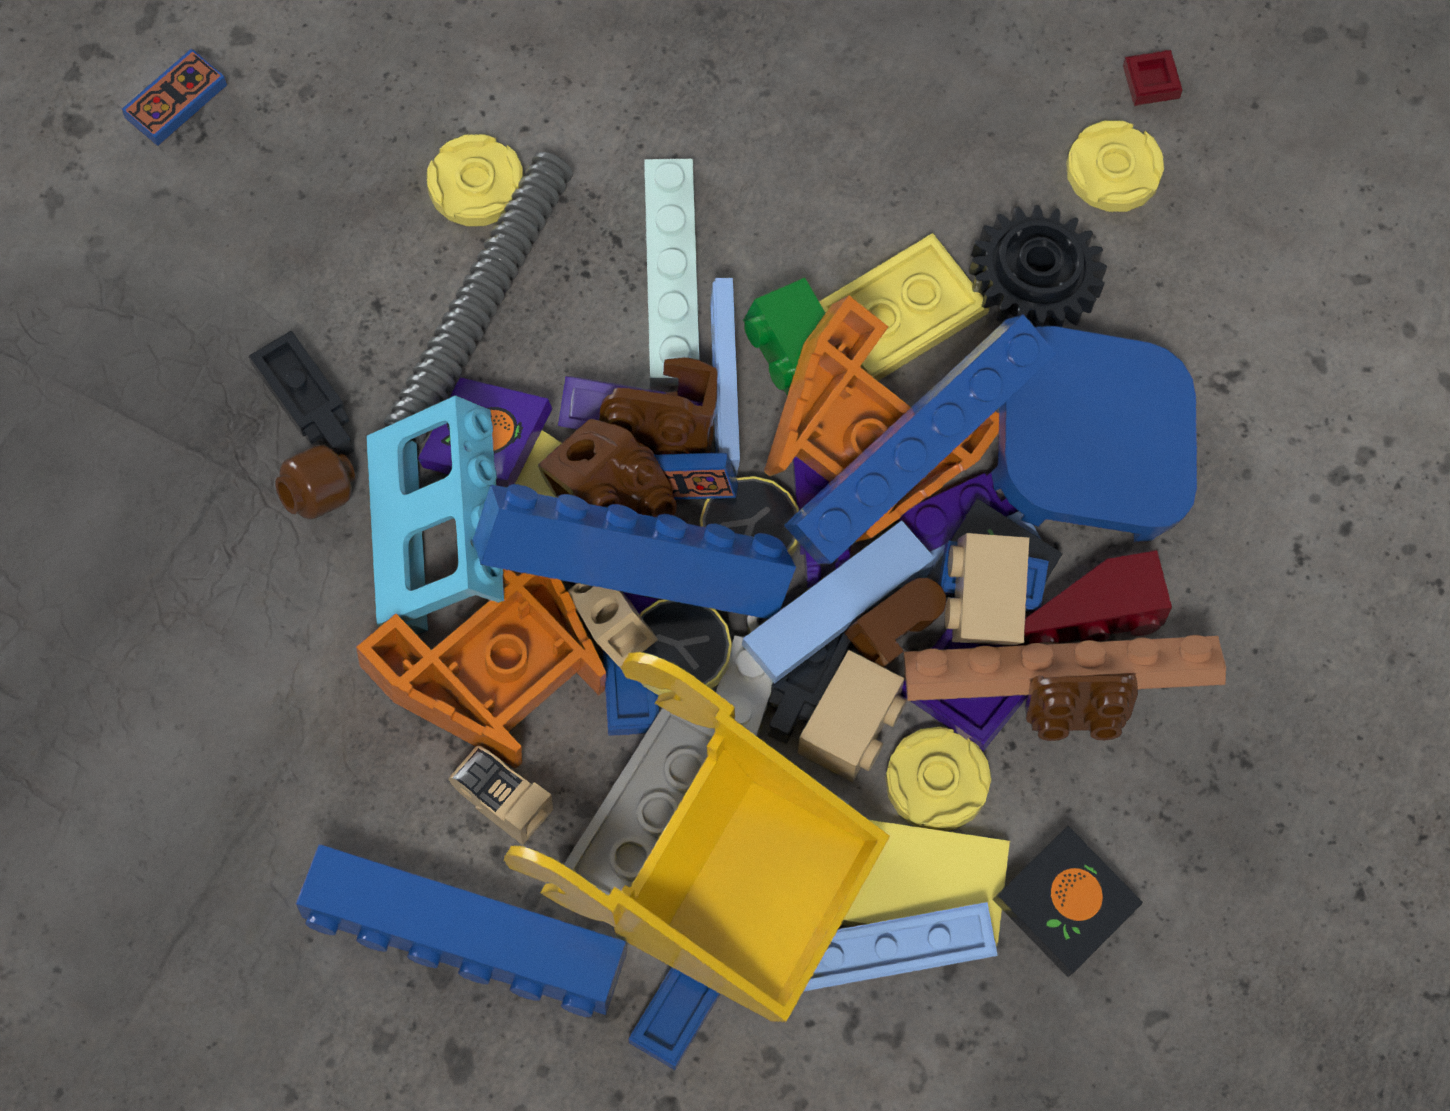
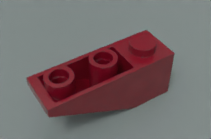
(1109, 600)

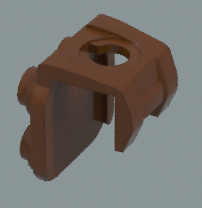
(669, 420)
(608, 468)
(1080, 704)

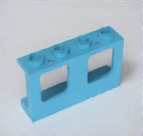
(404, 511)

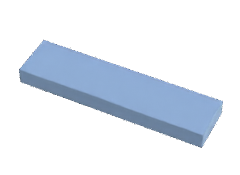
(724, 361)
(837, 601)
(906, 945)

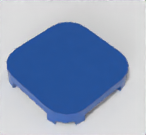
(1101, 437)

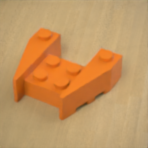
(841, 409)
(490, 666)

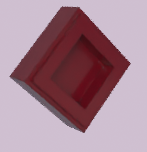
(1152, 77)

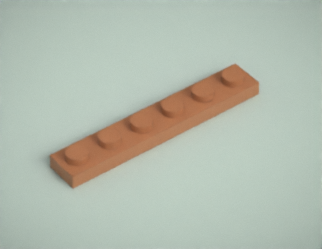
(1010, 669)

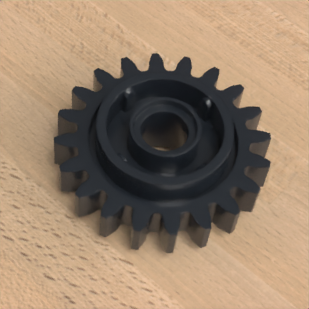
(1012, 247)

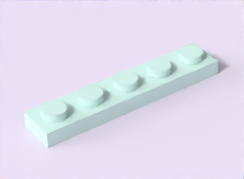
(670, 264)

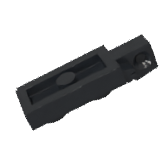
(303, 392)
(802, 688)

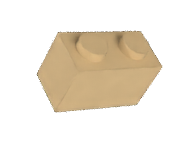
(988, 589)
(851, 716)

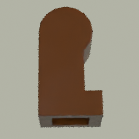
(907, 610)

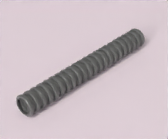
(483, 288)

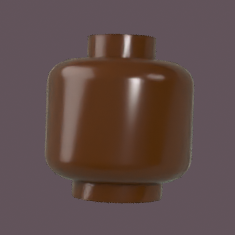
(315, 482)

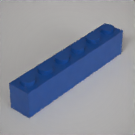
(920, 439)
(632, 551)
(461, 930)

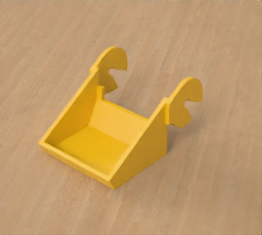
(743, 872)

